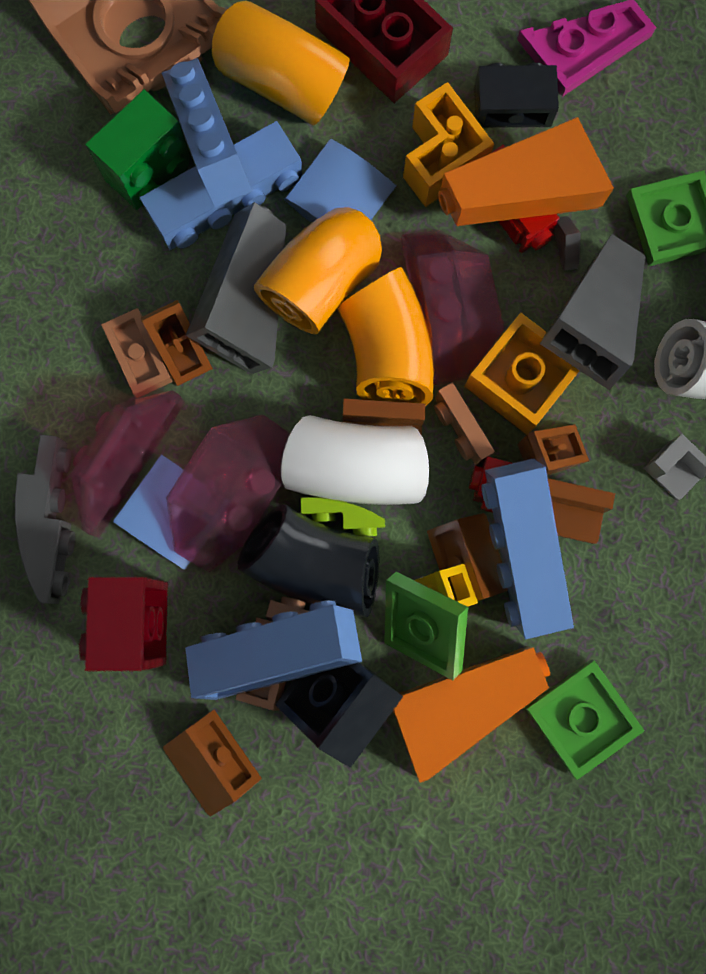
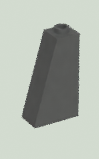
(230, 313)
(601, 315)

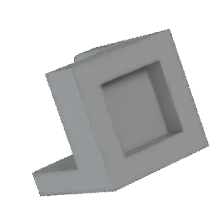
(677, 466)

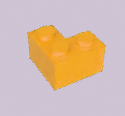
(449, 139)

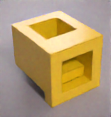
(460, 580)

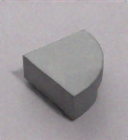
(568, 243)

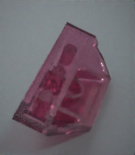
(456, 301)
(118, 455)
(225, 489)

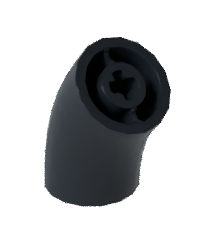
(312, 561)

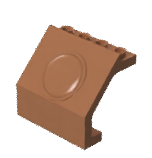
(116, 74)

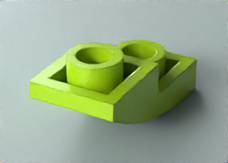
(354, 517)

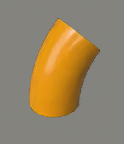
(278, 60)
(320, 268)
(390, 341)

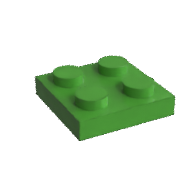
(671, 217)
(425, 625)
(584, 719)

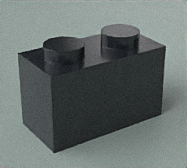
(516, 95)

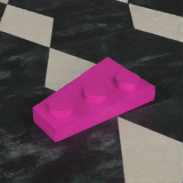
(587, 43)

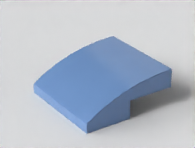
(337, 181)
(147, 512)

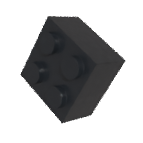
(340, 709)

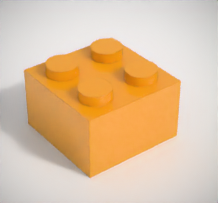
(521, 375)

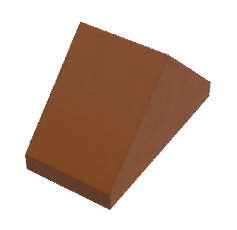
(180, 353)
(554, 448)

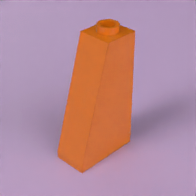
(528, 179)
(451, 716)

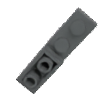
(41, 536)

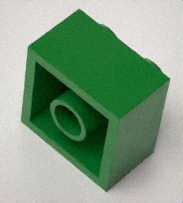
(140, 149)

